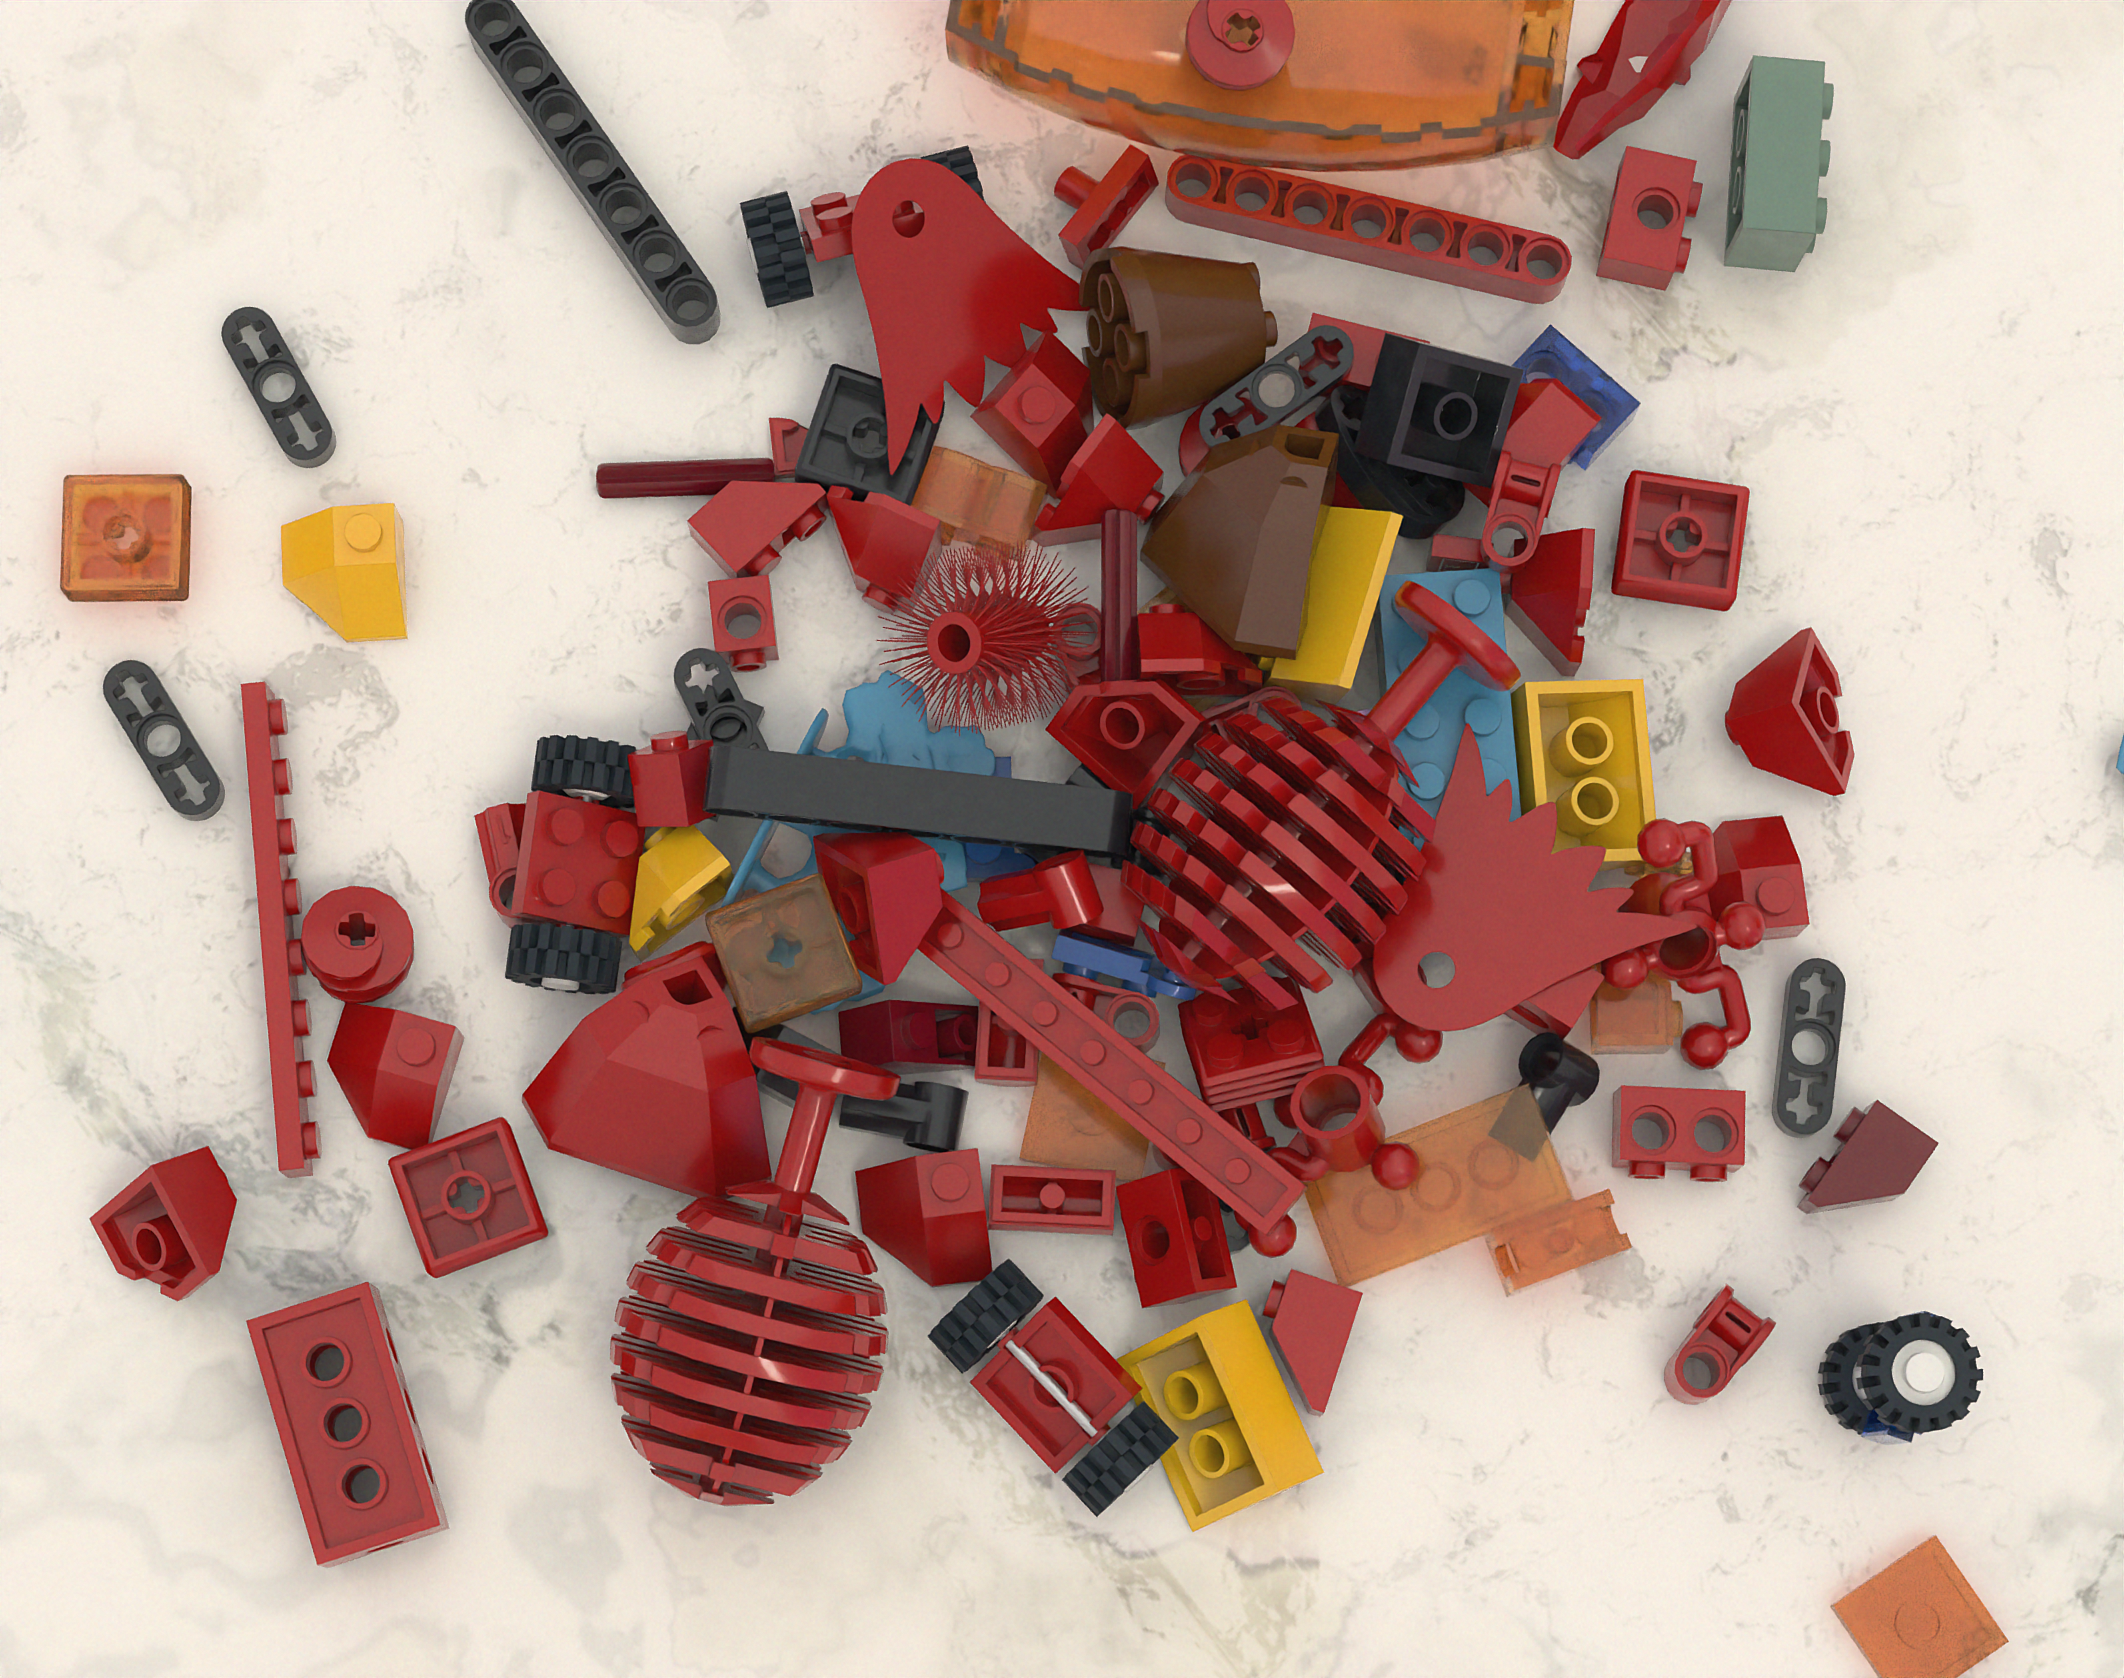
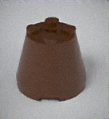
(1169, 330)

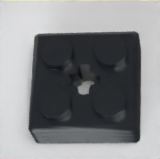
(848, 409)

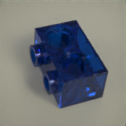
(1563, 360)

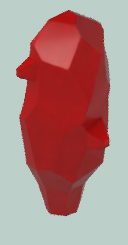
(1612, 91)

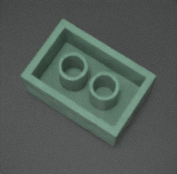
(1777, 163)

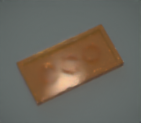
(1474, 1177)

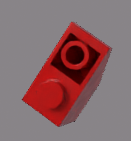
(754, 521)

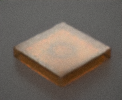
(1077, 1129)
(1919, 1617)

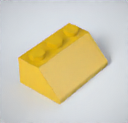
(1342, 601)
(1589, 756)
(1228, 1409)

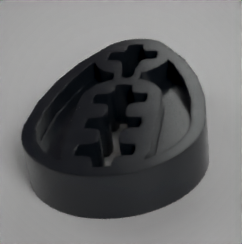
(1384, 485)

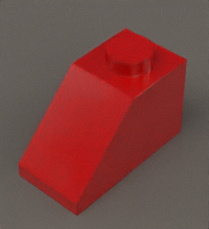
(1311, 1332)

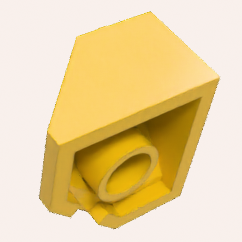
(350, 569)
(675, 886)

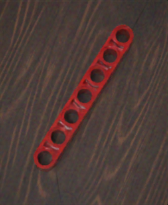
(1395, 217)

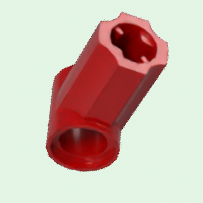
(500, 841)
(1051, 891)

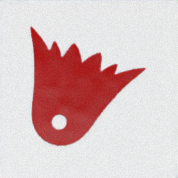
(945, 292)
(1500, 909)

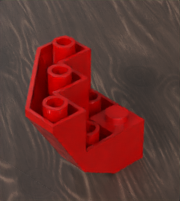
(657, 1088)

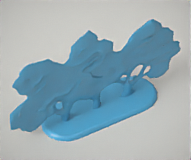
(878, 734)

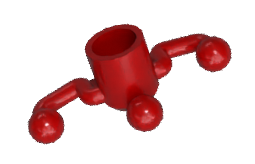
(1692, 956)
(1336, 1091)

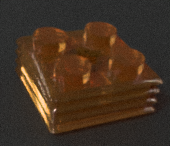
(99, 510)
(803, 917)

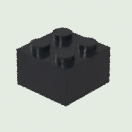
(1438, 410)

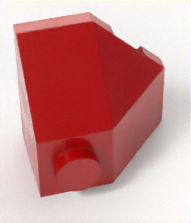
(1041, 410)
(1544, 427)
(1101, 476)
(882, 542)
(1553, 595)
(1191, 656)
(1789, 716)
(1128, 733)
(1763, 869)
(884, 894)
(394, 1071)
(929, 1215)
(170, 1223)

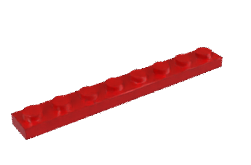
(281, 954)
(1110, 1066)

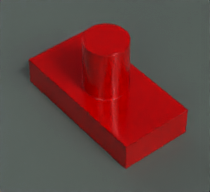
(1103, 205)

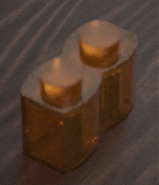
(980, 502)

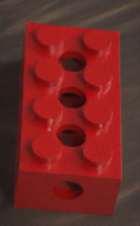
(306, 1412)

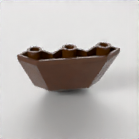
(1246, 534)

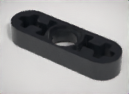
(274, 344)
(1305, 350)
(722, 684)
(155, 695)
(1799, 1001)

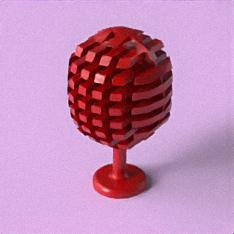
(1299, 825)
(756, 1319)

